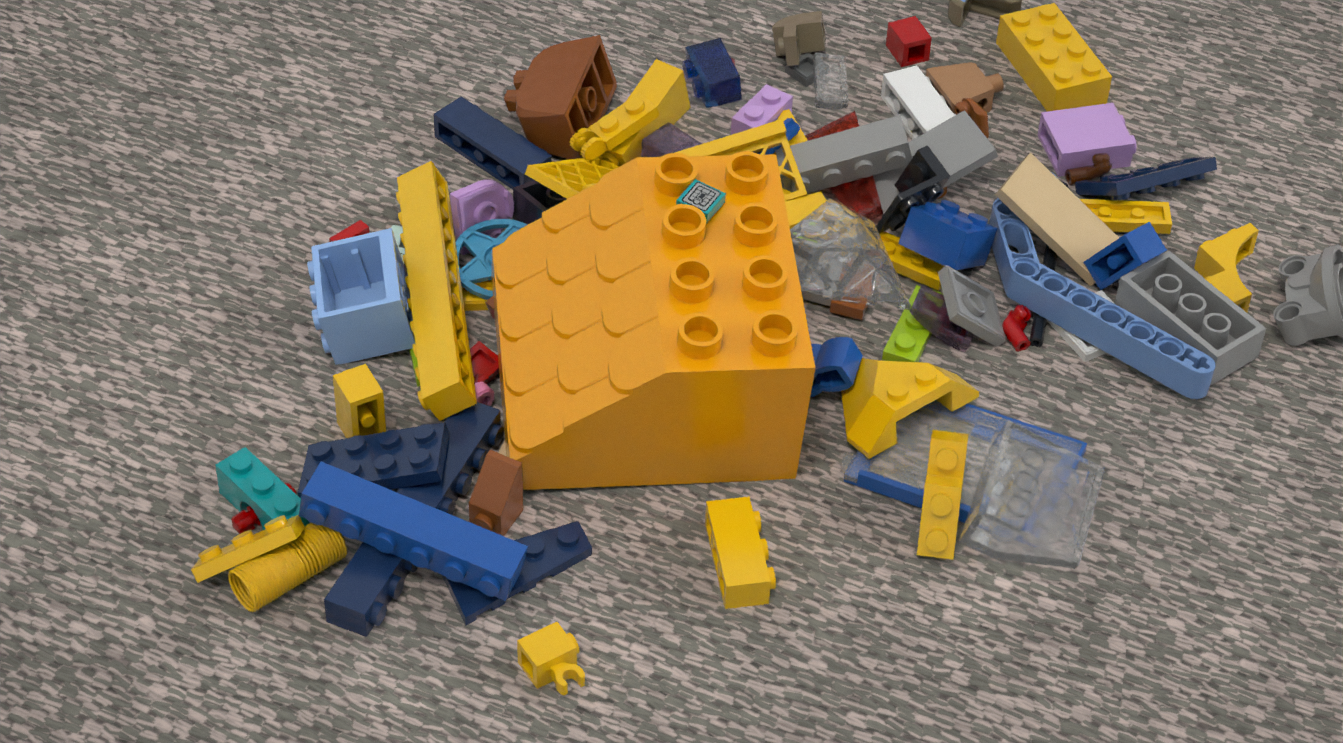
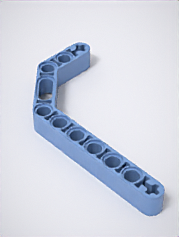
(1091, 315)

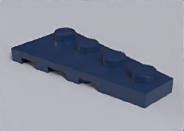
(1145, 179)
(546, 555)

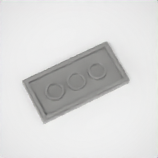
(957, 146)

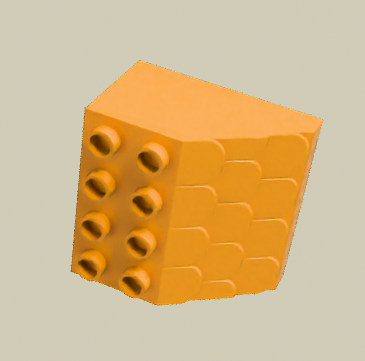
(655, 339)

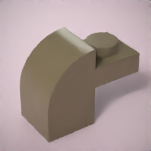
(799, 35)

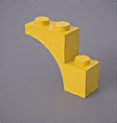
(1219, 258)
(942, 494)

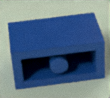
(1125, 255)

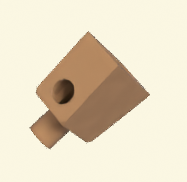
(965, 81)

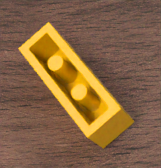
(739, 552)

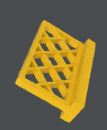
(756, 140)
(570, 175)

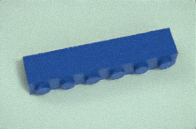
(412, 531)

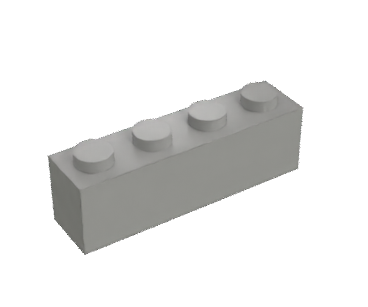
(849, 155)

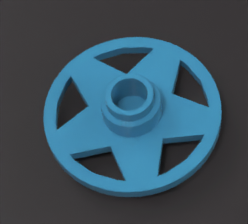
(481, 246)

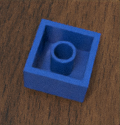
(948, 235)

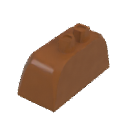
(561, 93)

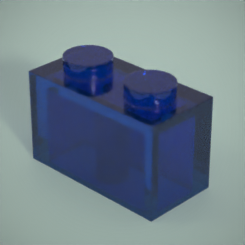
(712, 73)

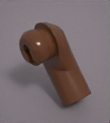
(1100, 167)

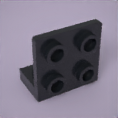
(919, 183)

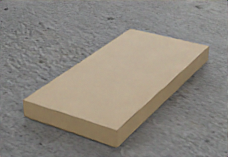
(1055, 215)

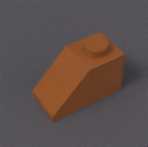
(497, 494)

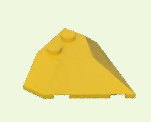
(891, 391)

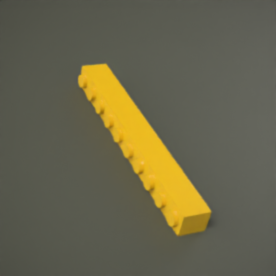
(435, 293)

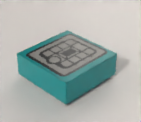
(703, 197)

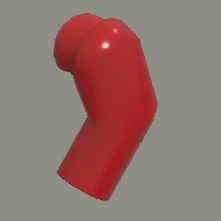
(1014, 326)

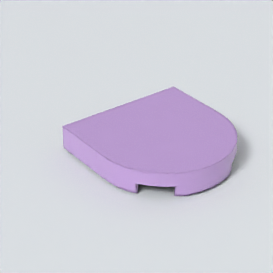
(479, 203)

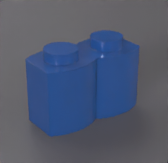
(835, 365)

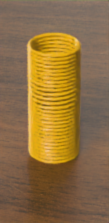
(286, 567)

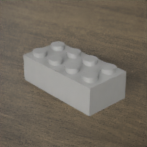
(1193, 311)

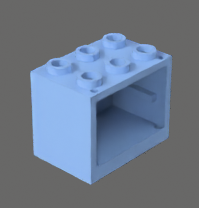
(361, 297)

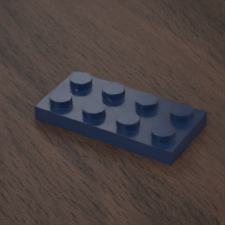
(385, 458)

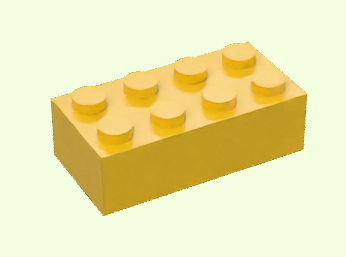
(1053, 58)

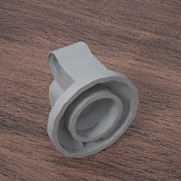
(1312, 296)

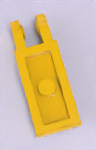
(614, 127)

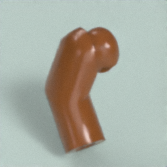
(975, 112)

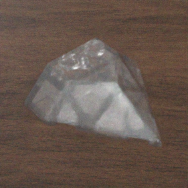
(845, 257)

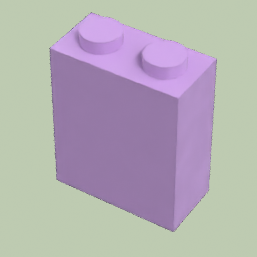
(1081, 132)

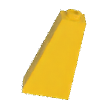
(668, 91)

